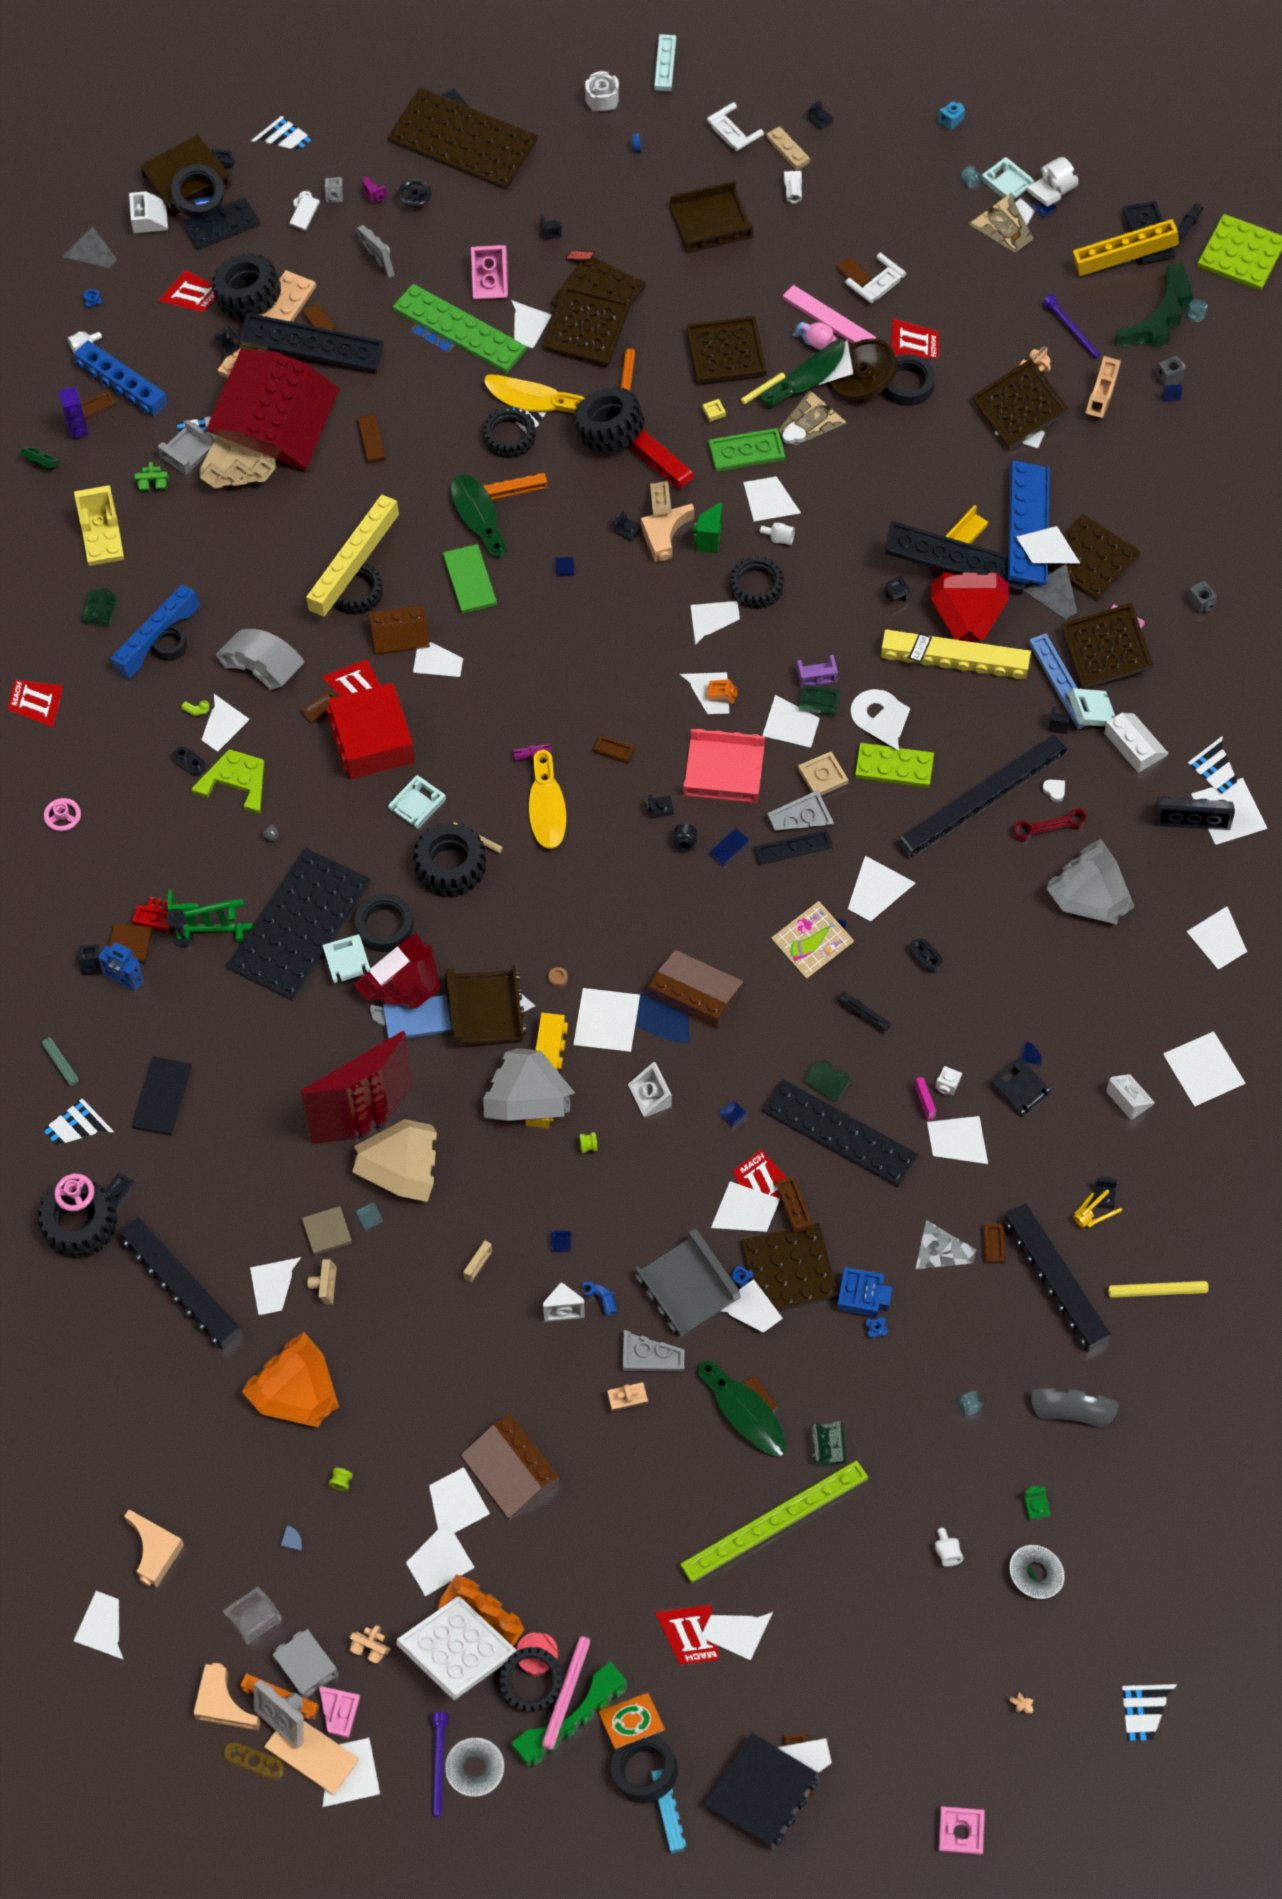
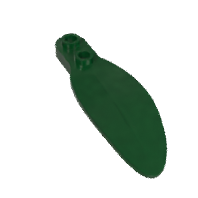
(807, 374)
(478, 512)
(745, 1410)

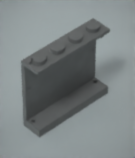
(688, 1284)

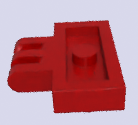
(153, 915)

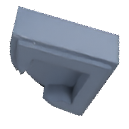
(292, 1540)

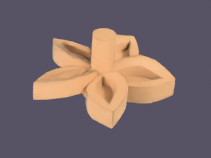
(1022, 1704)

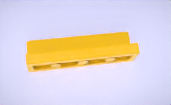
(968, 527)

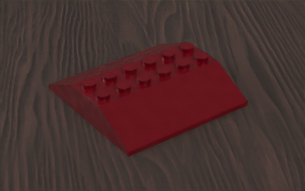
(274, 406)
(359, 1093)

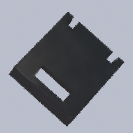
(1023, 1090)

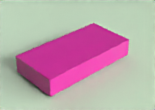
(925, 1098)

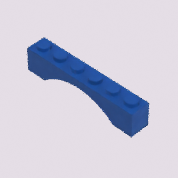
(133, 652)

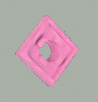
(972, 1819)

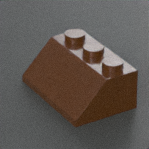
(399, 630)

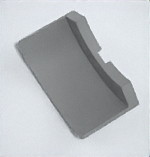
(262, 653)

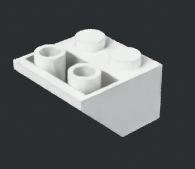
(147, 212)

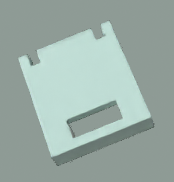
(1012, 181)
(1097, 706)
(415, 806)
(346, 958)

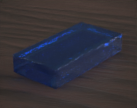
(729, 847)

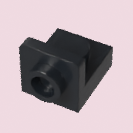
(819, 116)
(224, 157)
(625, 527)
(659, 806)
(89, 959)
(1103, 1184)

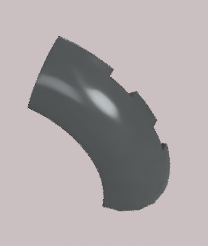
(1074, 1406)

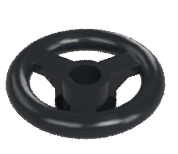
(415, 195)

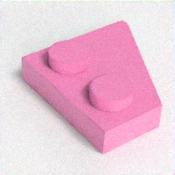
(339, 1710)

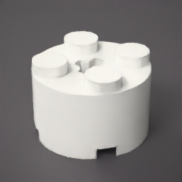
(602, 91)
(1059, 175)

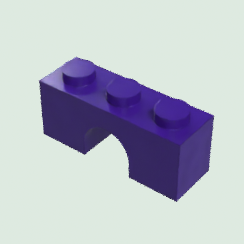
(73, 412)

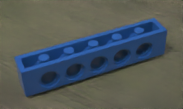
(120, 378)

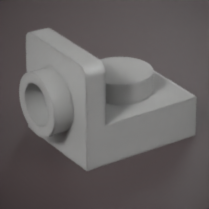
(334, 189)

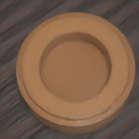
(558, 977)

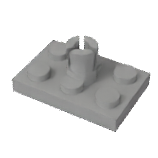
(280, 1712)

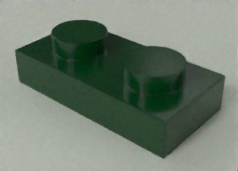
(36, 455)

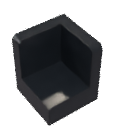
(550, 229)
(228, 340)
(897, 588)
(1058, 722)

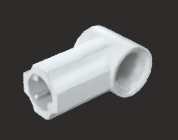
(793, 185)

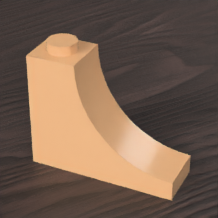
(660, 529)
(159, 1549)
(215, 1703)

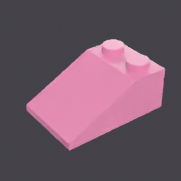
(489, 272)

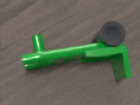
(179, 912)

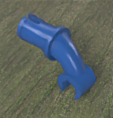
(604, 1295)

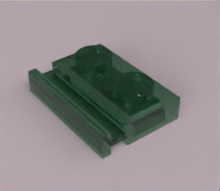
(819, 700)

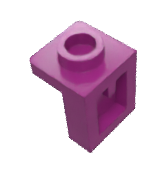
(372, 192)

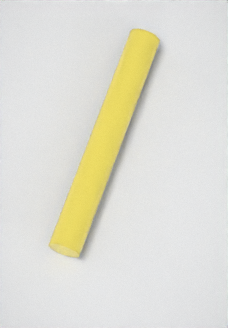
(762, 388)

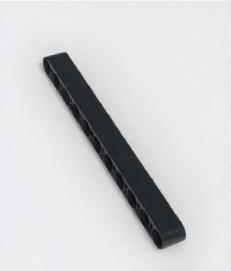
(982, 796)

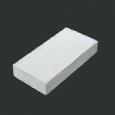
(1043, 192)
(304, 212)

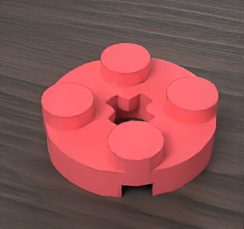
(532, 1665)

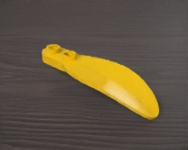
(530, 395)
(546, 804)

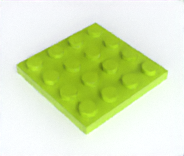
(1241, 252)

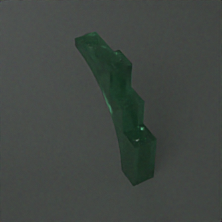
(1156, 327)

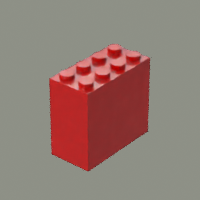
(370, 731)

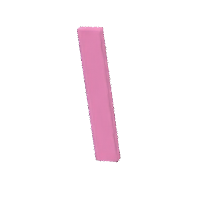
(826, 315)

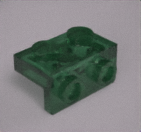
(99, 607)
(828, 1079)
(829, 1444)

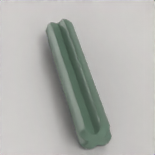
(60, 1061)

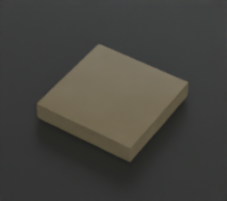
(327, 1230)

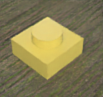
(714, 410)

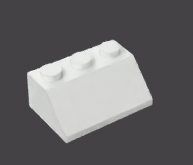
(1134, 741)

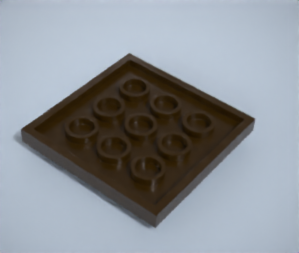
(602, 279)
(586, 325)
(726, 349)
(1020, 404)
(1101, 557)
(1107, 645)
(791, 1267)

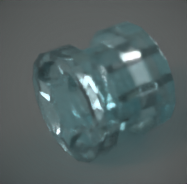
(971, 176)
(1197, 310)
(971, 1403)

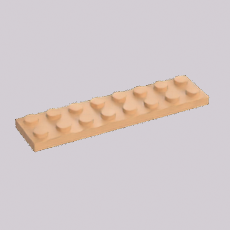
(293, 296)

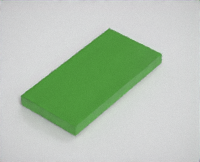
(746, 450)
(469, 579)

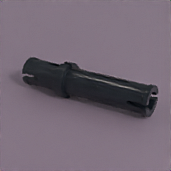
(1189, 220)
(845, 999)

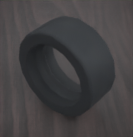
(176, 652)

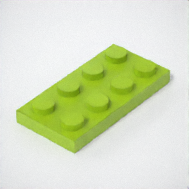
(894, 765)

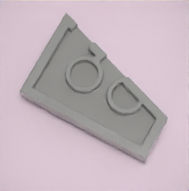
(376, 248)
(801, 813)
(648, 1355)

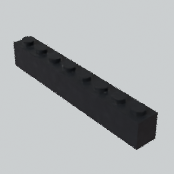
(1056, 1277)
(180, 1283)

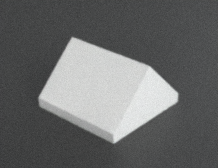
(651, 1091)
(1128, 1095)
(563, 1305)

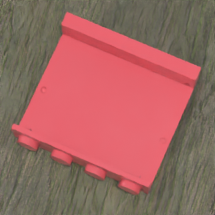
(724, 766)

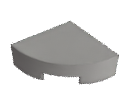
(378, 1015)

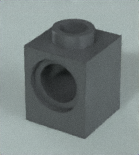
(1171, 370)
(1201, 591)

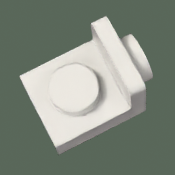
(948, 1081)

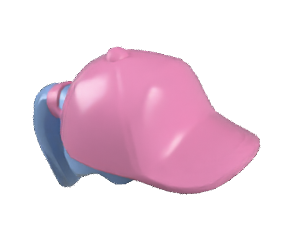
(816, 334)

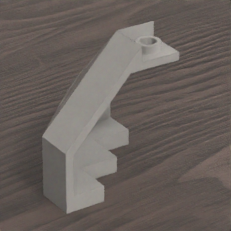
(1092, 886)
(527, 1088)

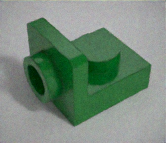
(1036, 1503)

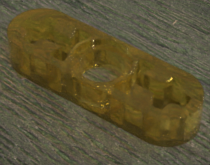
(271, 1761)

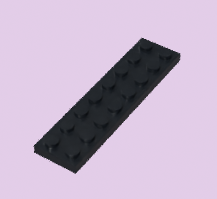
(311, 342)
(946, 553)
(840, 1133)

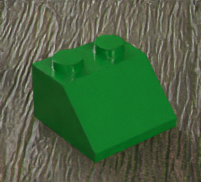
(708, 530)

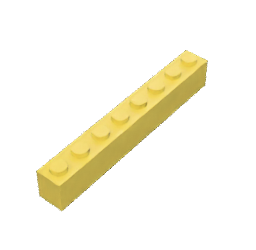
(352, 555)
(959, 655)

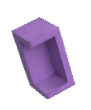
(817, 674)

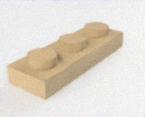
(788, 148)
(660, 498)

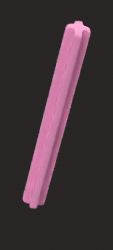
(566, 1693)

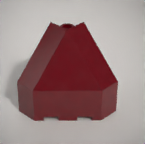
(403, 975)

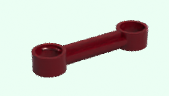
(1050, 825)

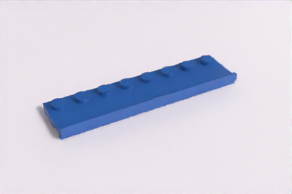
(1026, 515)

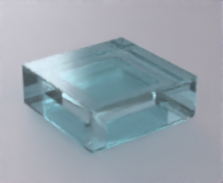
(369, 1216)

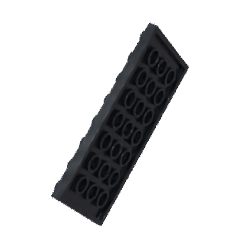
(297, 923)

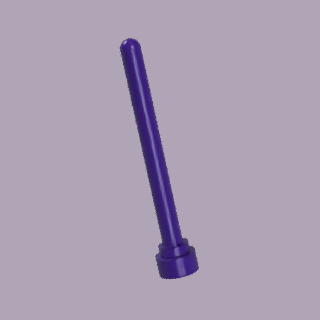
(1051, 303)
(439, 1722)

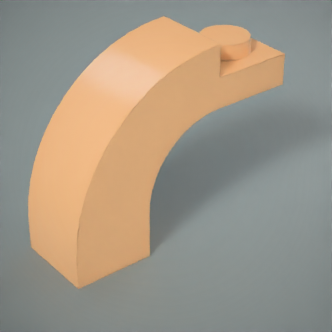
(1104, 387)

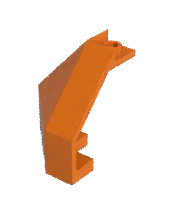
(294, 1385)
(486, 1606)

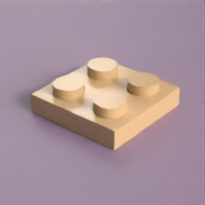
(823, 774)

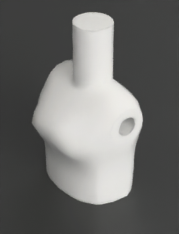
(80, 338)
(780, 533)
(948, 1549)

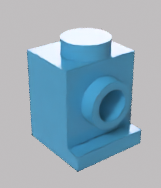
(954, 113)

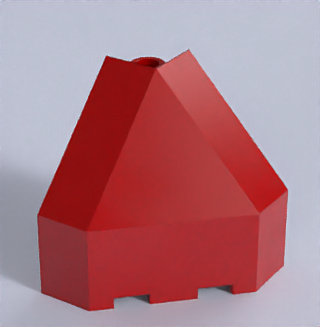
(969, 603)

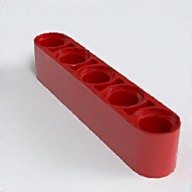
(662, 460)

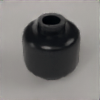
(684, 837)

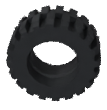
(242, 271)
(612, 434)
(449, 838)
(83, 1240)

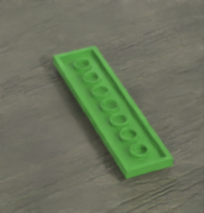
(459, 328)

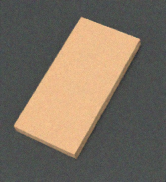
(316, 1759)

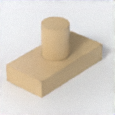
(325, 1282)

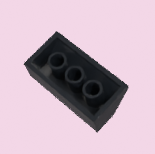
(1194, 813)

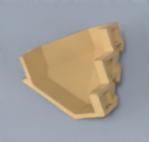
(234, 464)
(399, 1159)

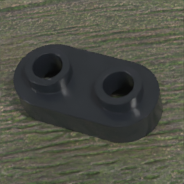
(187, 760)
(928, 955)

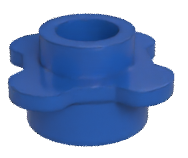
(92, 297)
(739, 1270)
(881, 1331)

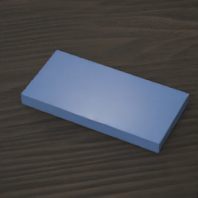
(426, 1020)

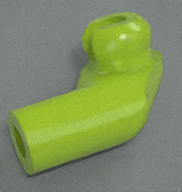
(200, 709)

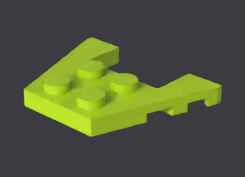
(238, 772)

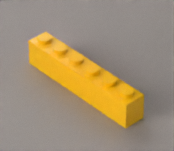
(1126, 247)
(551, 1044)

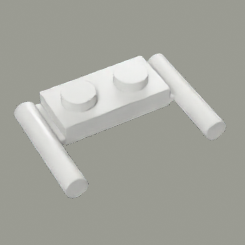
(729, 131)
(881, 283)

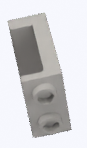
(186, 448)
(305, 1663)

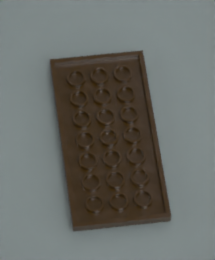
(463, 138)

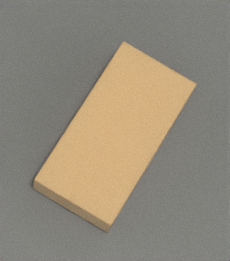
(477, 1261)

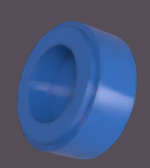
(637, 142)

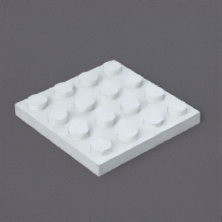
(456, 1647)

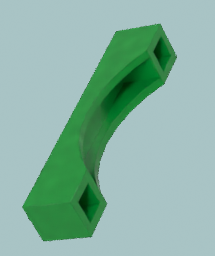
(606, 1685)

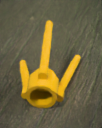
(1084, 1215)

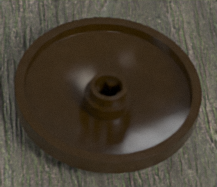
(873, 370)

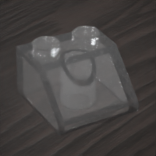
(253, 1615)

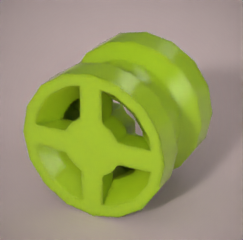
(588, 1142)
(340, 1479)

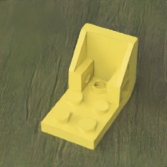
(99, 525)

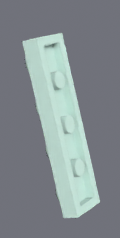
(665, 62)

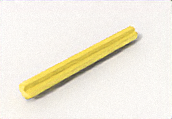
(1158, 1289)

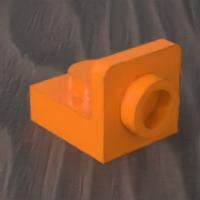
(722, 690)

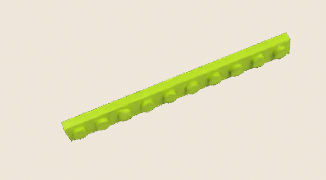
(774, 1521)

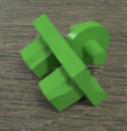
(149, 475)

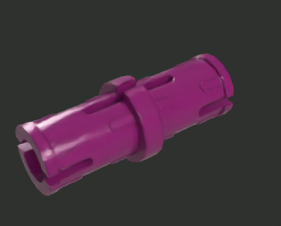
(529, 752)

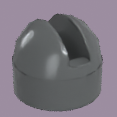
(271, 833)

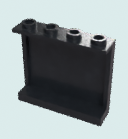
(763, 1791)

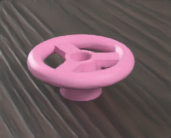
(59, 806)
(70, 1183)

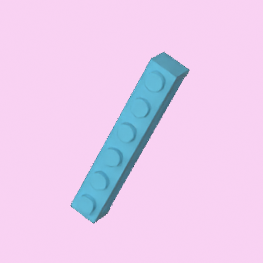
(670, 1819)

